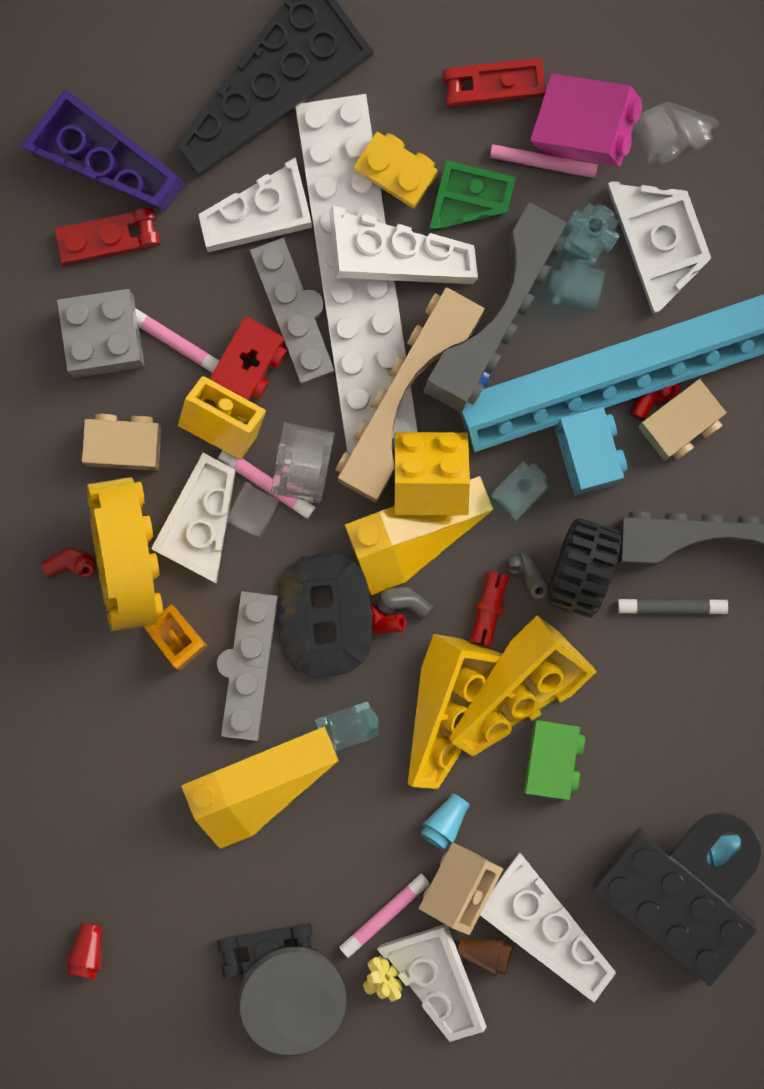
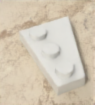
(263, 211)
(198, 519)
(437, 976)

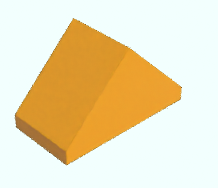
(176, 638)

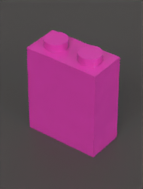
(586, 120)

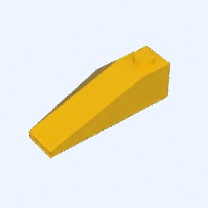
(398, 546)
(527, 677)
(447, 685)
(253, 791)

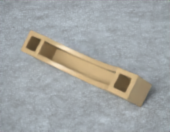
(372, 462)

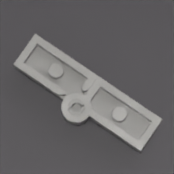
(294, 310)
(248, 666)

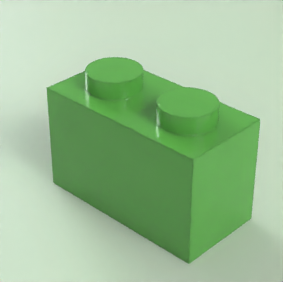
(553, 760)

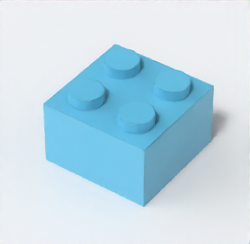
(590, 451)

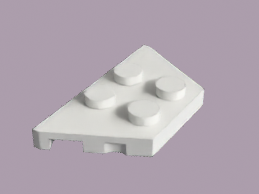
(661, 238)

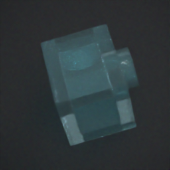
(577, 285)
(521, 489)
(350, 726)

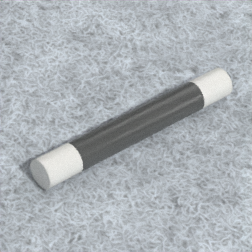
(672, 606)

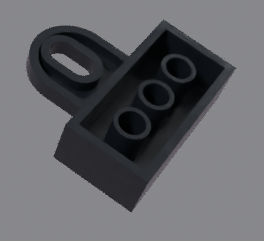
(682, 896)

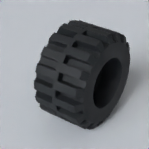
(584, 567)

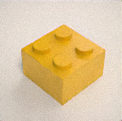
(431, 473)

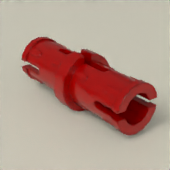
(489, 608)

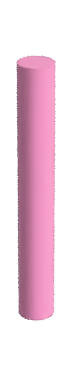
(543, 161)

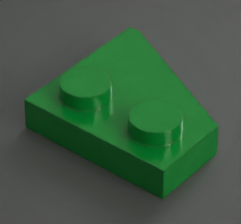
(470, 195)

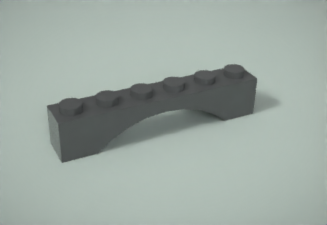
(462, 366)
(652, 540)

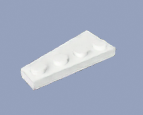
(396, 253)
(540, 924)

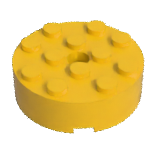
(123, 554)

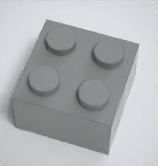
(100, 333)

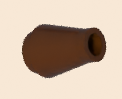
(486, 954)

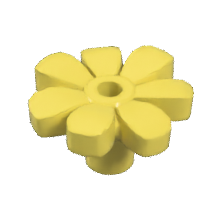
(383, 979)

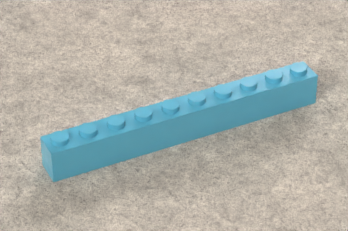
(616, 374)

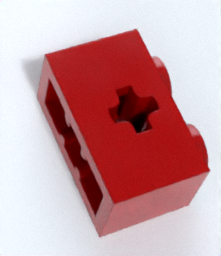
(249, 341)

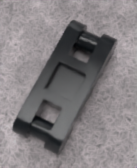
(259, 945)

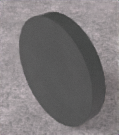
(292, 1001)

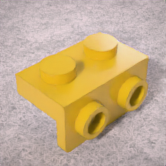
(396, 169)

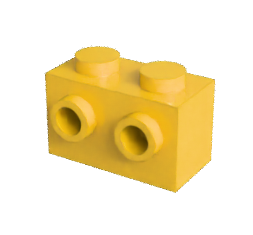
(221, 417)

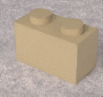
(682, 420)
(121, 443)
(460, 888)

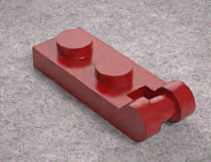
(495, 82)
(106, 237)

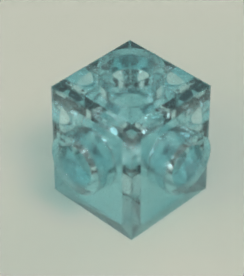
(589, 244)

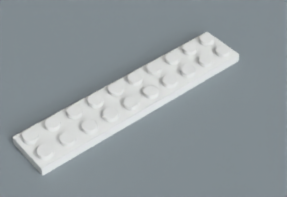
(359, 312)

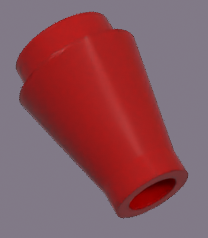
(86, 952)

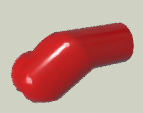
(645, 402)
(71, 560)
(387, 624)

